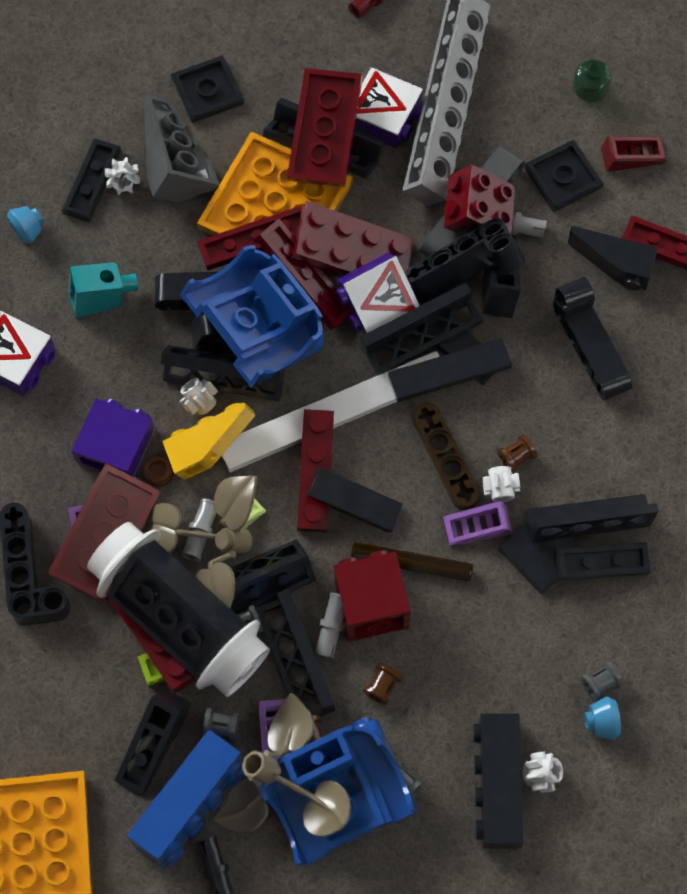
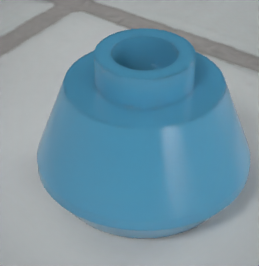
(25, 223)
(604, 719)

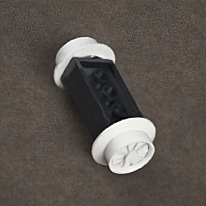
(177, 609)

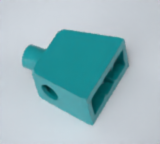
(98, 288)

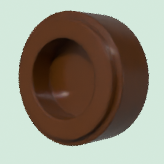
(158, 471)

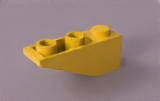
(202, 445)

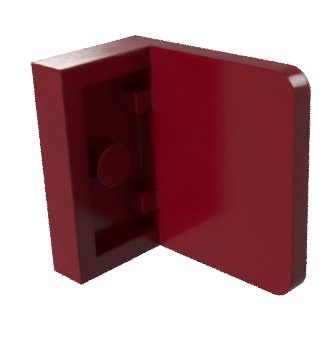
(477, 198)

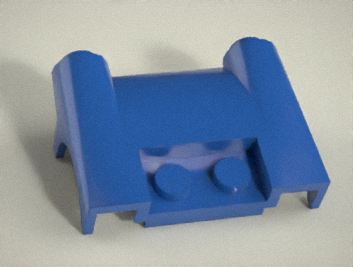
(258, 314)
(358, 761)

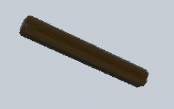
(419, 562)

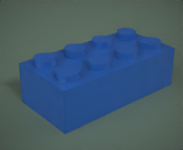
(187, 800)

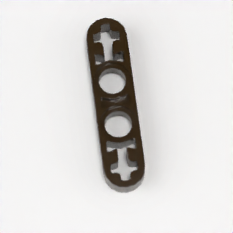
(448, 455)

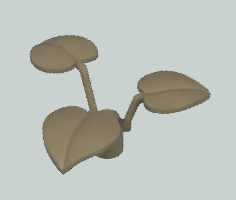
(234, 503)
(245, 806)

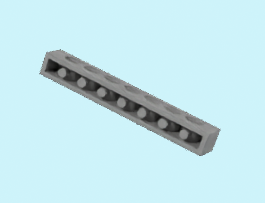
(446, 100)

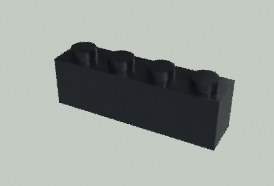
(500, 781)

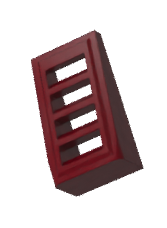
(616, 159)

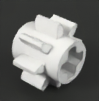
(126, 183)
(198, 396)
(501, 484)
(542, 772)

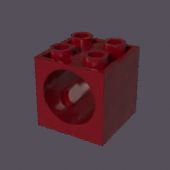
(372, 595)

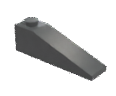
(172, 158)

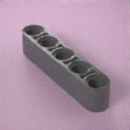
(501, 164)

